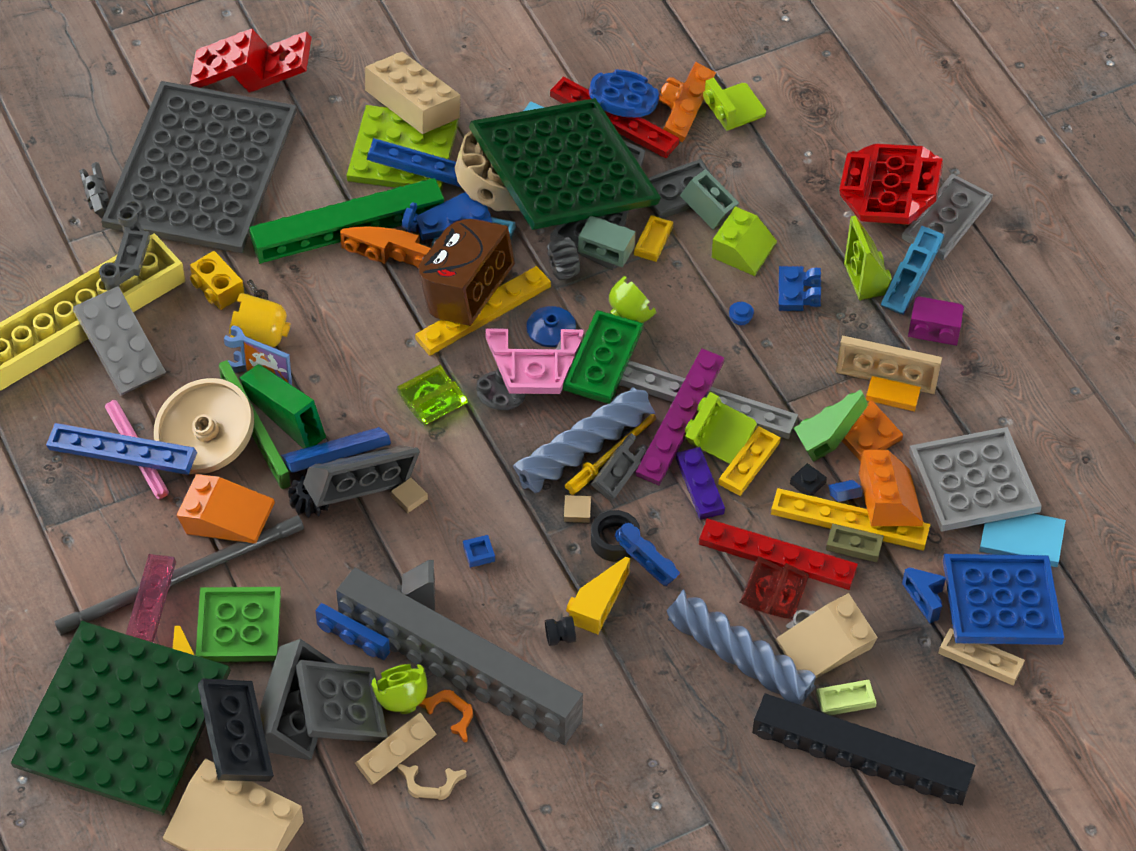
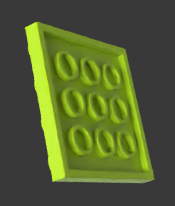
(389, 127)

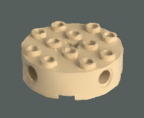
(479, 177)

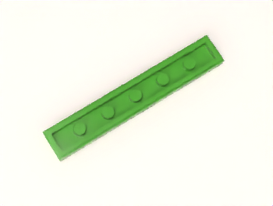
(260, 434)

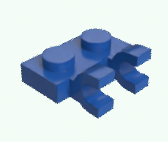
(791, 288)

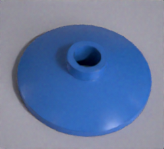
(546, 324)

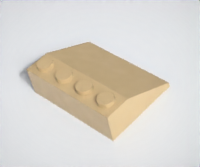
(231, 816)

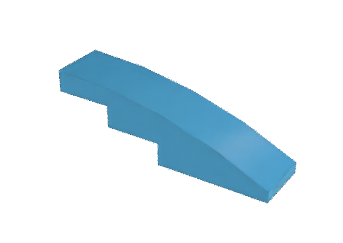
(912, 270)

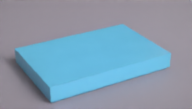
(1024, 536)

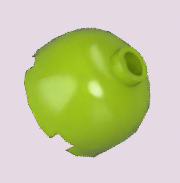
(629, 302)
(401, 688)

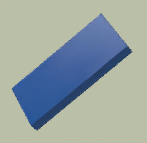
(336, 449)

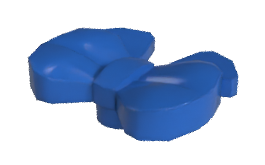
(409, 219)

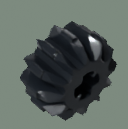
(302, 500)

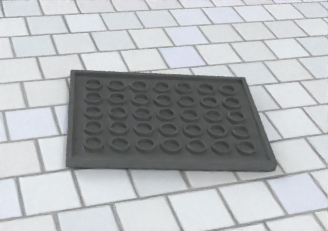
(202, 165)

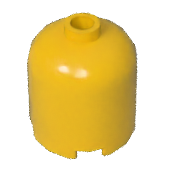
(261, 320)

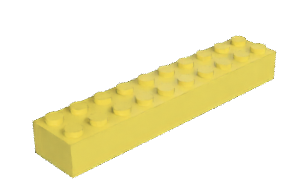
(51, 326)

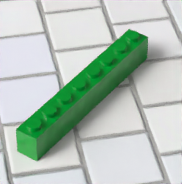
(323, 225)

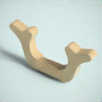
(427, 792)

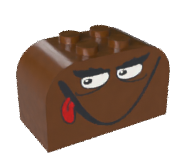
(465, 269)

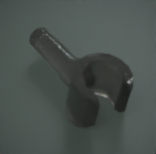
(257, 292)

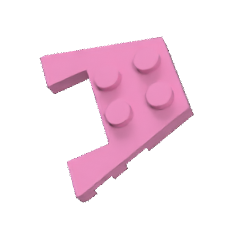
(534, 369)

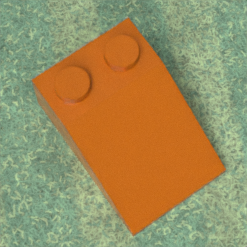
(224, 510)

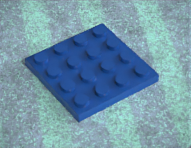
(1002, 599)

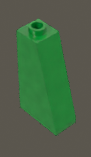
(284, 405)

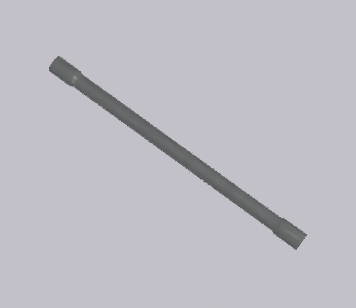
(280, 530)

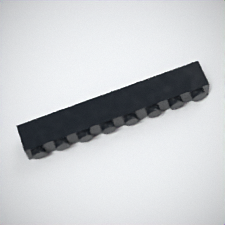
(863, 749)

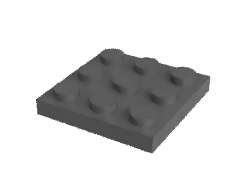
(340, 702)

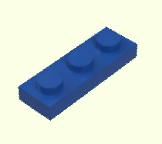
(352, 632)

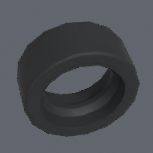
(610, 519)

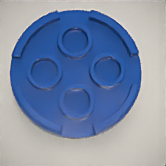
(624, 93)

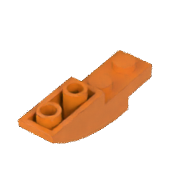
(382, 243)

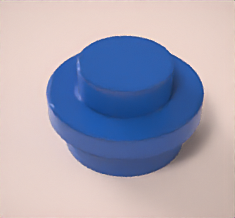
(741, 313)

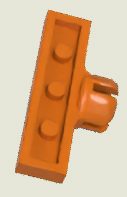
(684, 99)

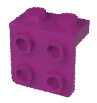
(936, 320)

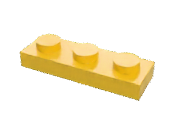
(749, 461)

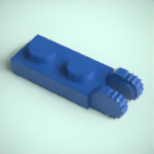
(646, 554)

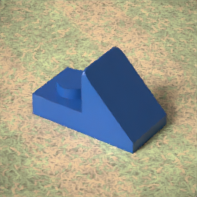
(924, 589)

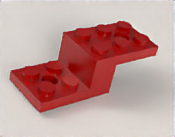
(251, 60)

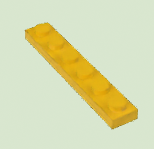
(503, 300)
(825, 512)

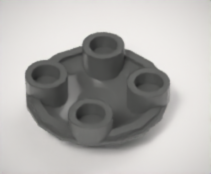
(494, 393)

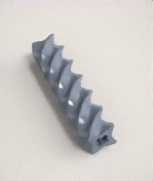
(585, 436)
(736, 647)

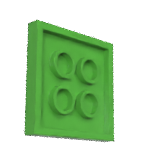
(238, 623)

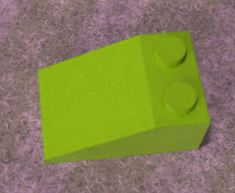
(865, 263)

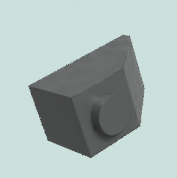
(420, 584)

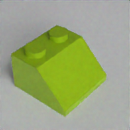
(743, 242)

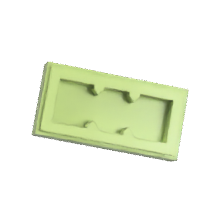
(846, 697)

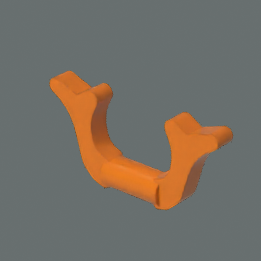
(450, 696)

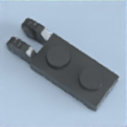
(618, 468)

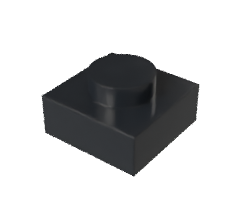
(808, 480)

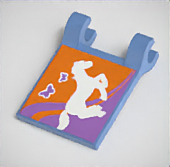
(257, 353)

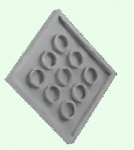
(974, 479)

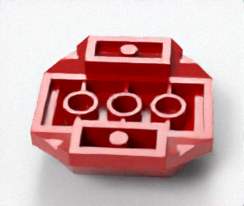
(890, 182)

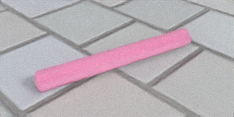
(125, 428)

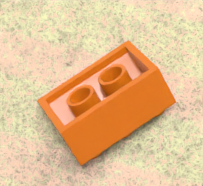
(888, 490)

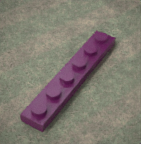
(682, 410)

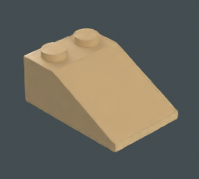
(828, 637)

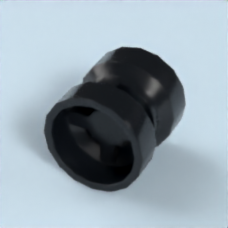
(560, 631)

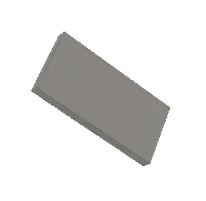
(952, 214)

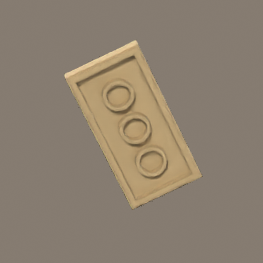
(868, 359)

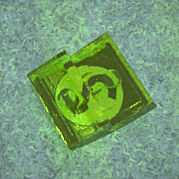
(431, 395)

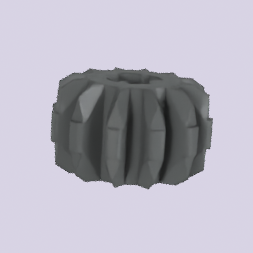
(563, 258)

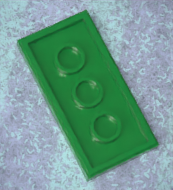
(603, 356)

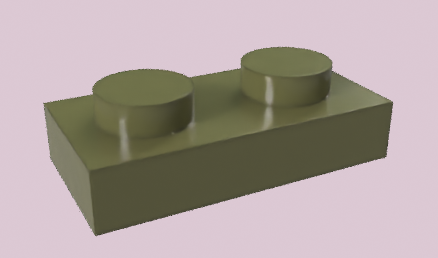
(854, 543)

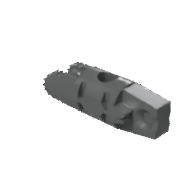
(95, 189)

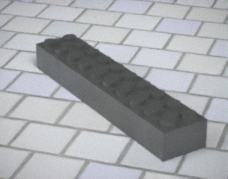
(463, 657)

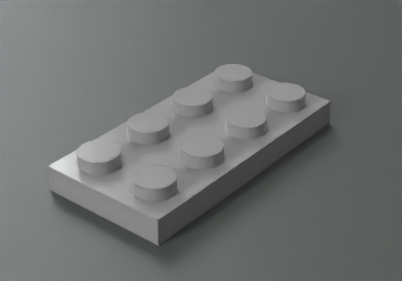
(119, 340)

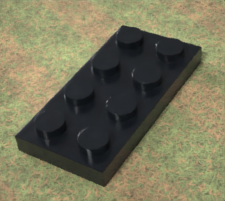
(235, 730)

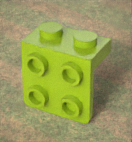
(733, 105)
(719, 429)

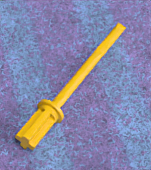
(590, 471)

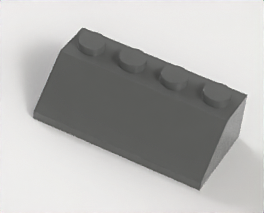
(360, 474)
(282, 703)

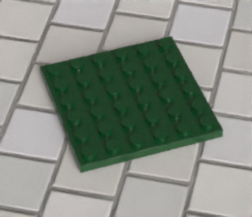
(564, 163)
(119, 718)

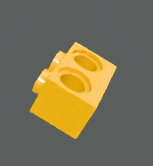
(216, 280)

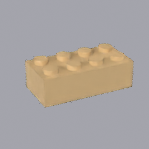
(412, 92)

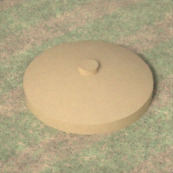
(211, 418)

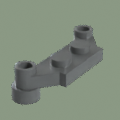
(131, 250)

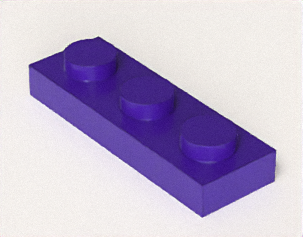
(700, 483)

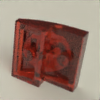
(774, 588)

